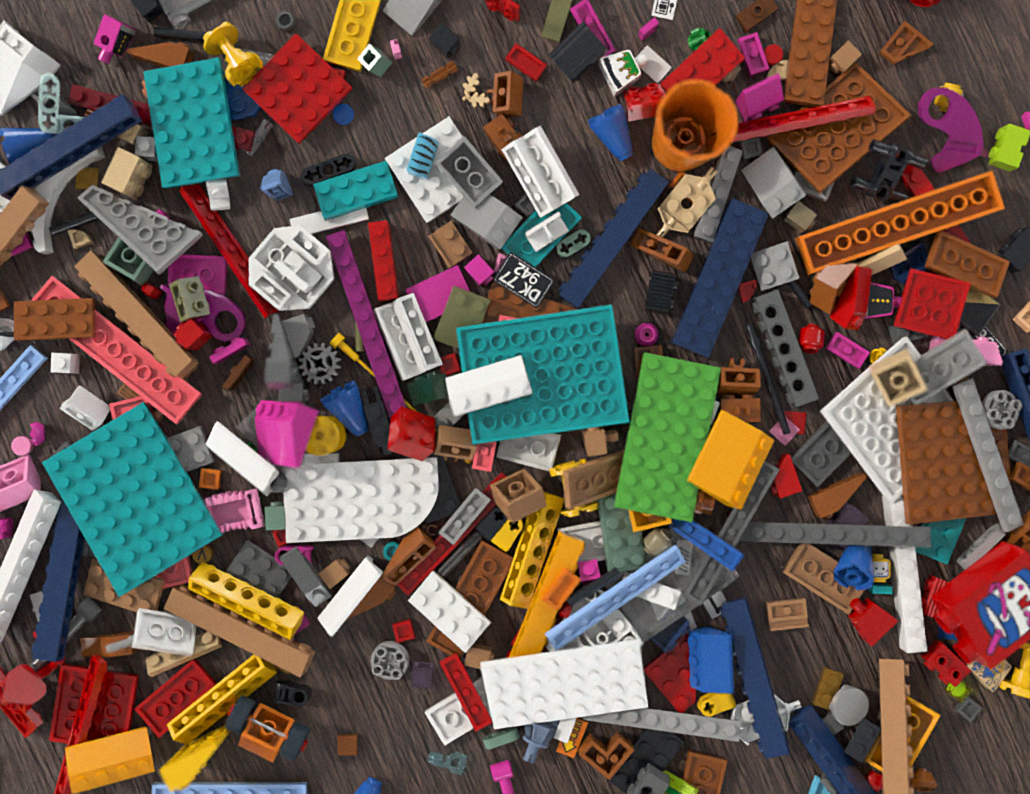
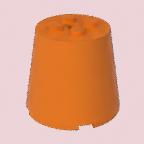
(700, 117)

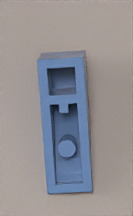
(276, 185)

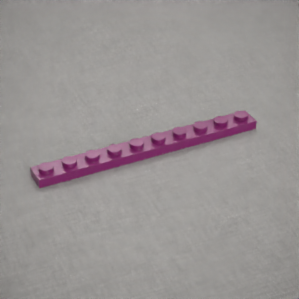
(366, 322)

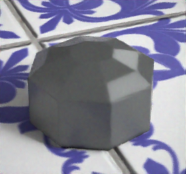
(285, 21)
(279, 483)

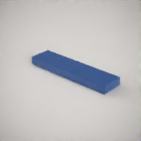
(708, 542)

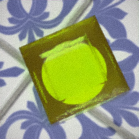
(959, 692)

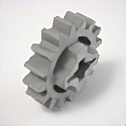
(315, 370)

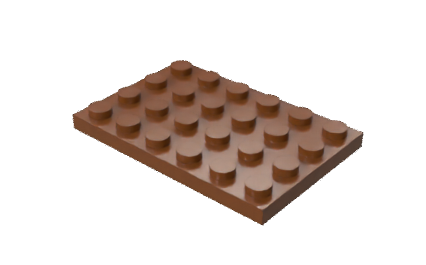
(831, 149)

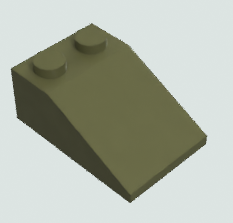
(461, 310)

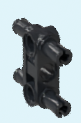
(888, 171)

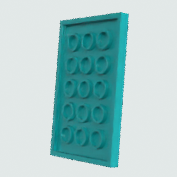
(191, 123)

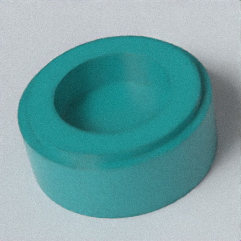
(390, 549)

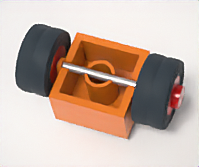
(266, 730)

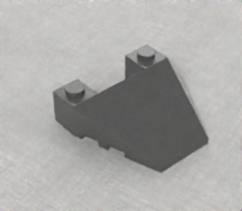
(282, 368)

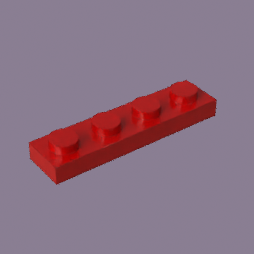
(466, 691)

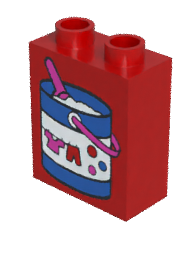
(988, 606)

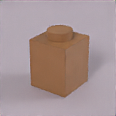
(843, 58)
(335, 572)
(478, 654)

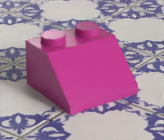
(761, 98)

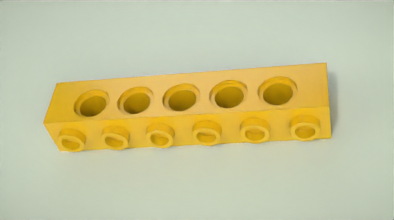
(531, 553)
(246, 600)
(220, 698)

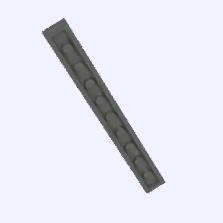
(837, 534)

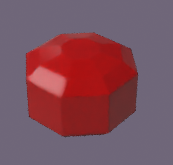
(151, 290)
(875, 780)

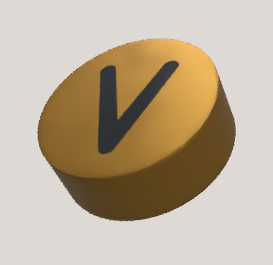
(203, 555)

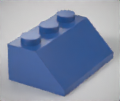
(710, 660)

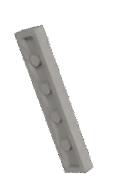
(721, 186)

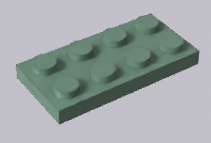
(621, 545)

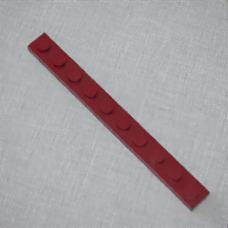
(94, 99)

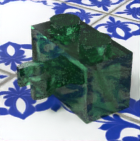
(428, 388)

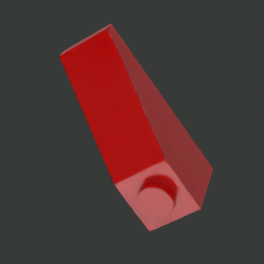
(854, 300)

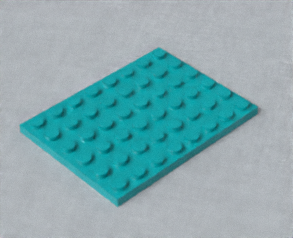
(569, 366)
(132, 499)

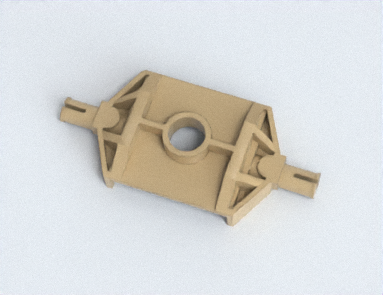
(680, 218)

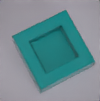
(881, 588)

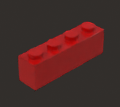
(383, 261)

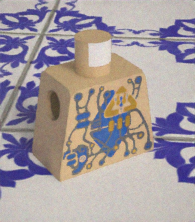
(989, 678)

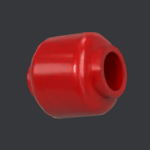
(811, 338)

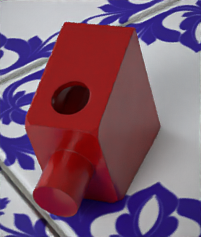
(870, 620)

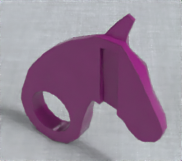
(961, 125)
(217, 303)

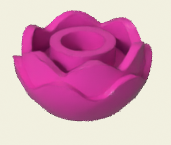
(648, 340)
(37, 433)

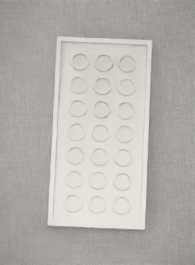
(565, 684)

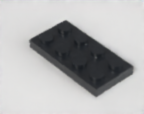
(447, 498)
(650, 747)

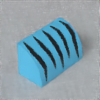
(422, 156)

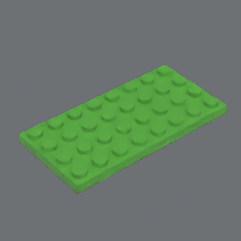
(666, 436)

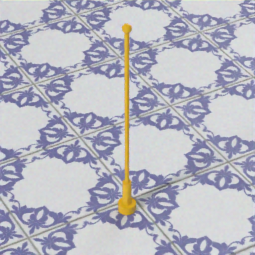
(338, 341)

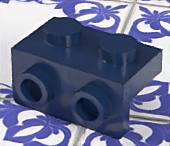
(916, 259)
(667, 637)

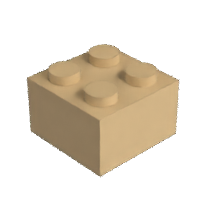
(127, 173)
(898, 377)

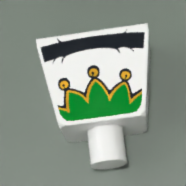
(621, 70)

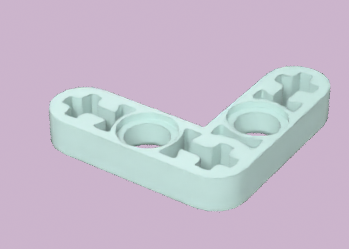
(57, 119)

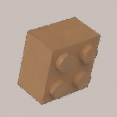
(518, 495)

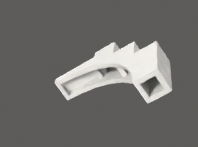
(51, 191)

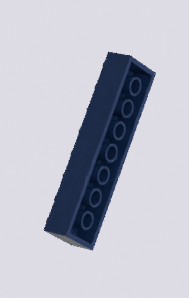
(719, 278)

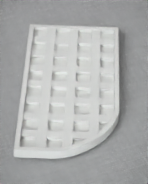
(358, 499)

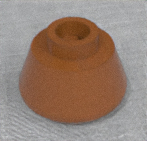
(923, 781)

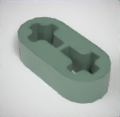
(570, 240)
(501, 737)

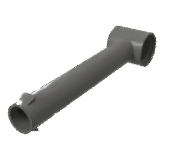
(88, 611)

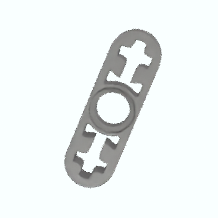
(981, 546)

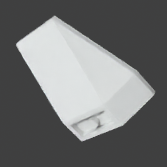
(20, 67)
(609, 630)

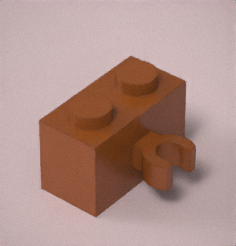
(507, 94)
(501, 133)
(738, 379)
(744, 409)

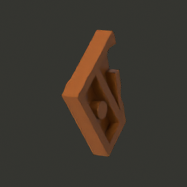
(904, 44)

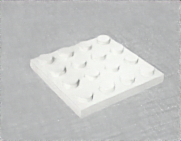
(437, 193)

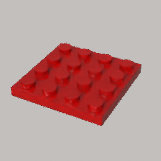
(297, 88)
(113, 708)

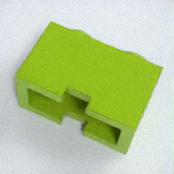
(1007, 148)

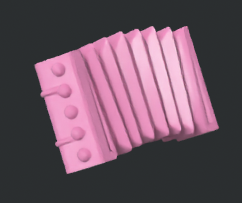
(236, 510)

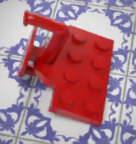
(21, 690)

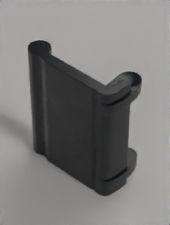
(578, 52)

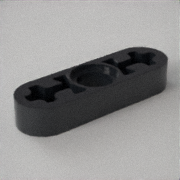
(339, 159)

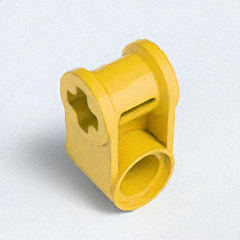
(506, 535)
(717, 703)

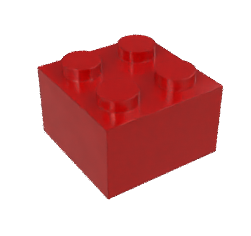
(411, 434)

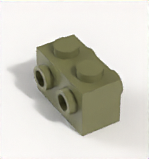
(189, 298)

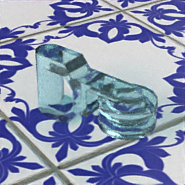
(436, 759)

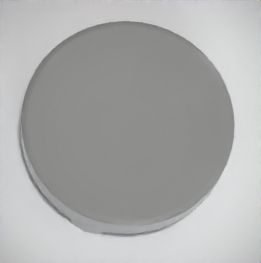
(1001, 409)
(390, 660)
(849, 705)

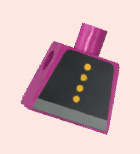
(113, 38)
(881, 301)

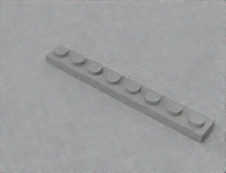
(988, 455)
(672, 722)

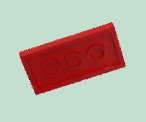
(708, 63)
(175, 696)

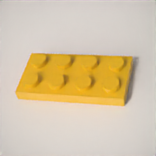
(351, 32)

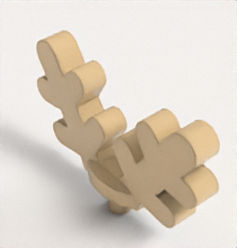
(469, 88)

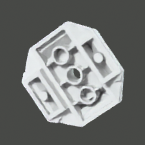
(276, 286)

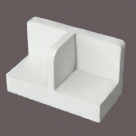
(546, 232)
(298, 271)
(86, 408)

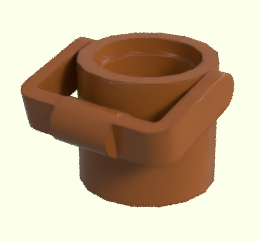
(704, 503)

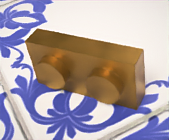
(827, 687)

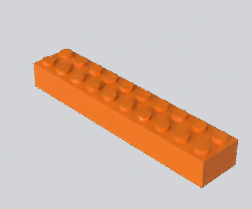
(900, 222)

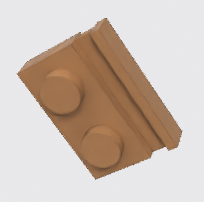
(450, 244)
(787, 614)

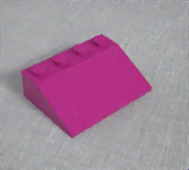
(283, 431)

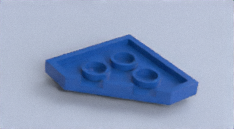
(240, 104)

